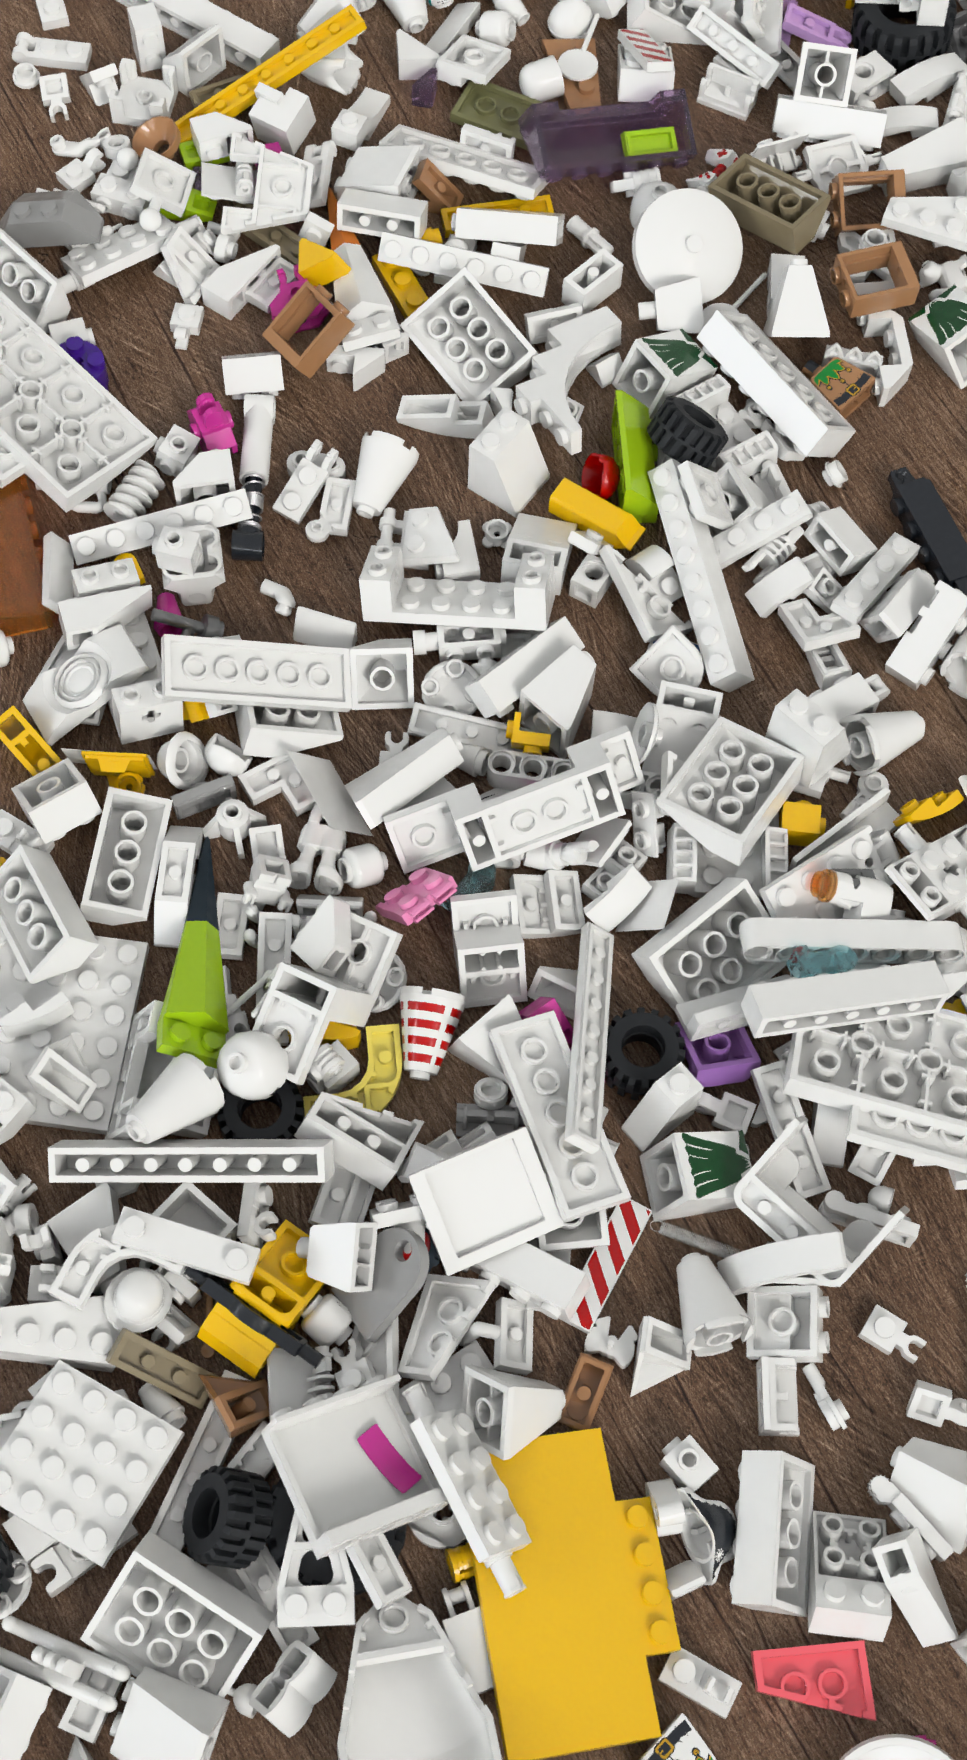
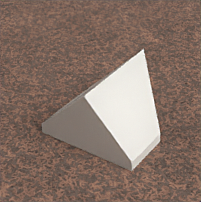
(62, 1075)
(658, 1354)

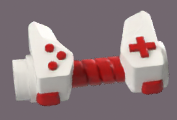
(721, 160)

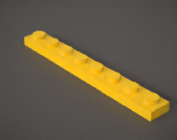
(279, 67)

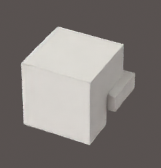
(282, 117)

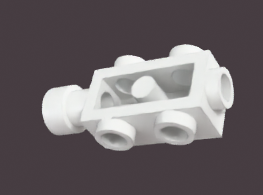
(460, 642)

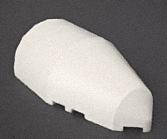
(411, 1693)

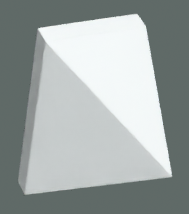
(557, 984)

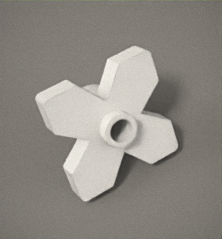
(852, 241)

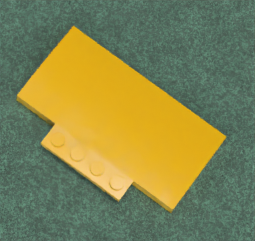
(594, 1606)

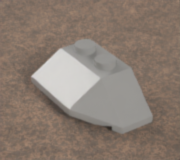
(52, 220)

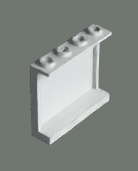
(333, 1480)

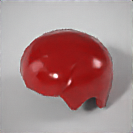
(600, 475)

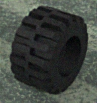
(687, 432)
(647, 1029)
(291, 1116)
(227, 1517)

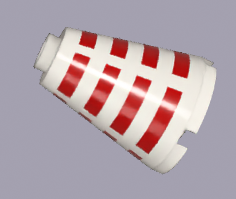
(427, 1028)

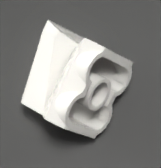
(208, 574)

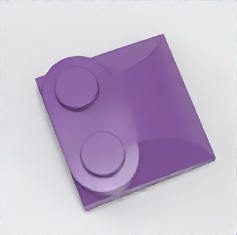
(721, 1057)

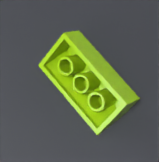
(634, 456)

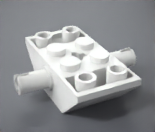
(933, 872)

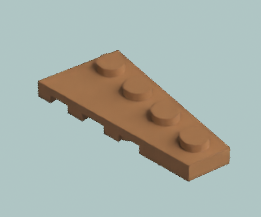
(576, 93)

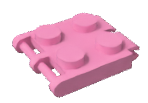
(417, 899)

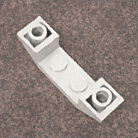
(893, 376)
(174, 883)

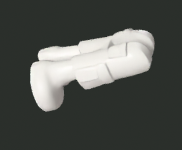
(314, 841)

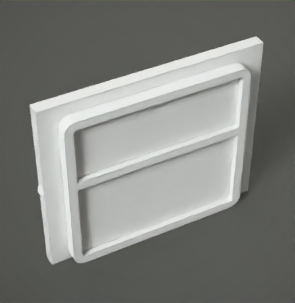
(485, 1200)

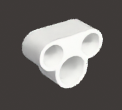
(666, 1506)

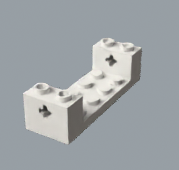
(448, 602)
(136, 707)

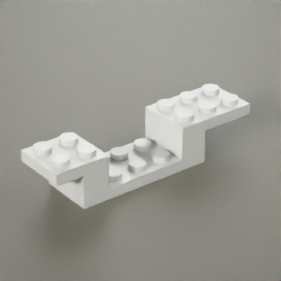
(523, 817)

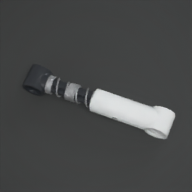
(259, 418)

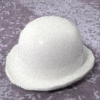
(183, 760)
(137, 1300)

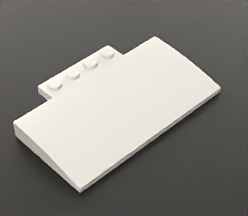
(58, 418)
(896, 1081)

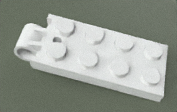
(791, 894)

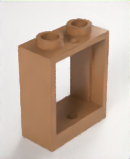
(895, 188)
(886, 255)
(295, 314)

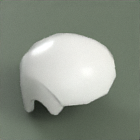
(225, 756)

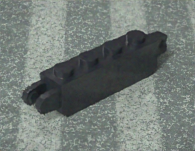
(931, 527)

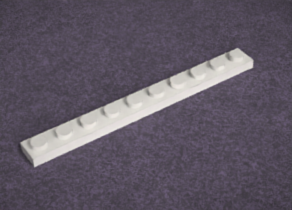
(206, 1450)

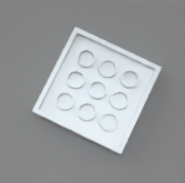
(83, 1462)

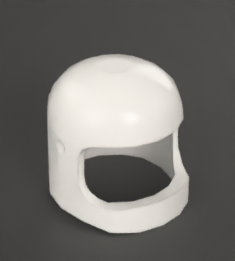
(542, 79)

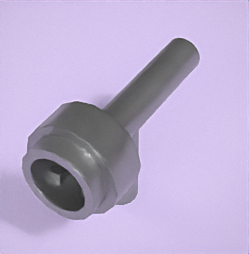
(209, 625)

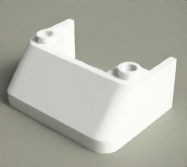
(784, 1214)

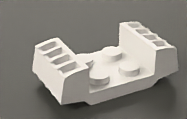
(743, 446)
(702, 870)

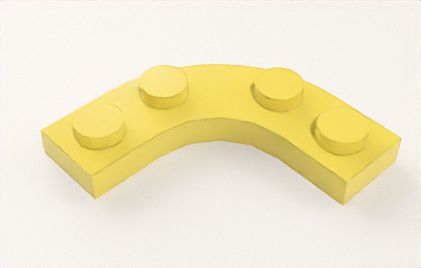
(382, 1072)

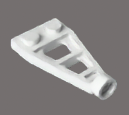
(313, 1604)

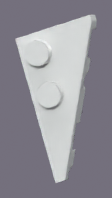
(645, 604)

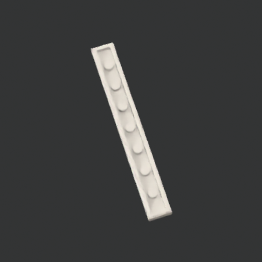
(589, 1039)

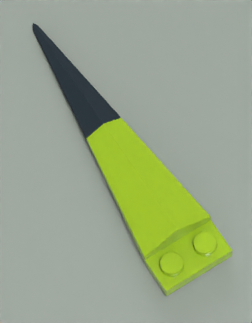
(195, 1000)

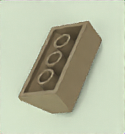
(771, 202)

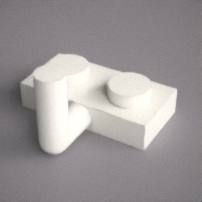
(511, 1336)

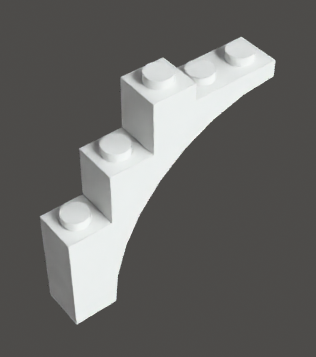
(567, 353)

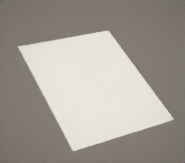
(329, 793)

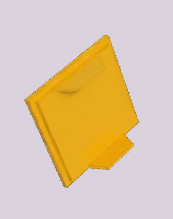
(113, 764)

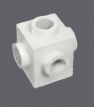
(175, 450)

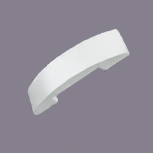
(783, 1260)

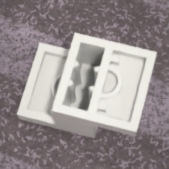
(488, 947)

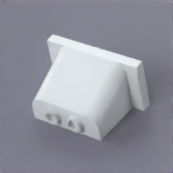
(141, 1069)

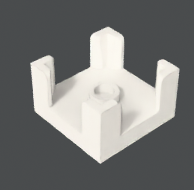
(141, 96)

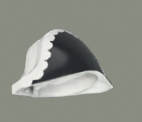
(707, 1533)

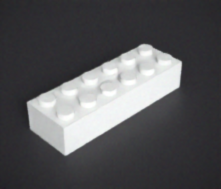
(775, 385)

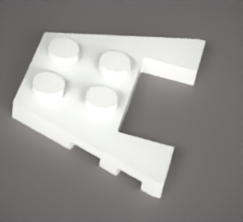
(280, 191)

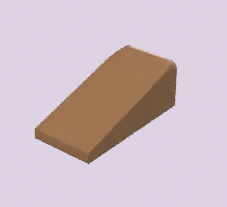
(585, 1391)

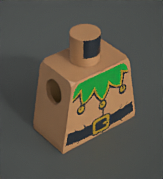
(840, 383)

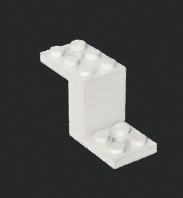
(309, 1000)

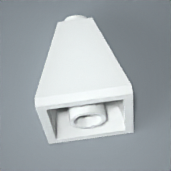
(825, 74)
(797, 304)
(475, 1044)
(509, 1408)

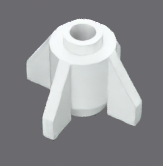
(232, 823)

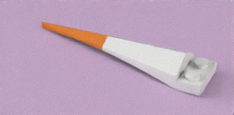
(360, 290)

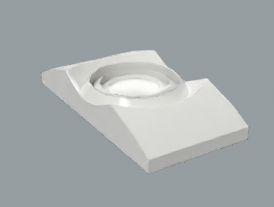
(83, 683)

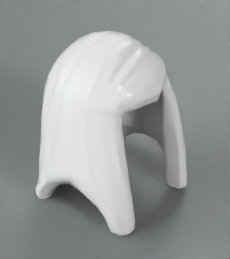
(337, 69)

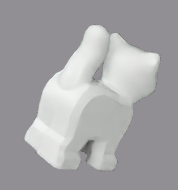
(946, 274)

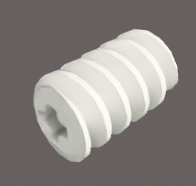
(134, 493)

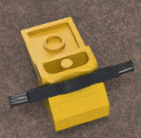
(261, 1316)

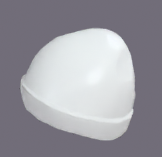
(570, 19)

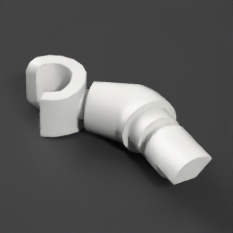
(552, 856)

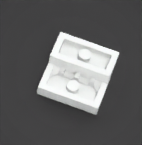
(548, 904)

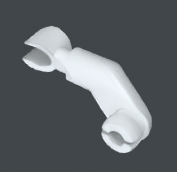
(78, 149)

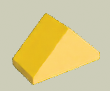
(319, 263)

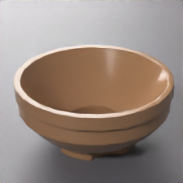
(156, 133)

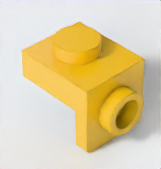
(527, 741)

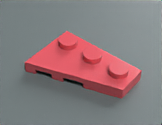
(819, 1676)

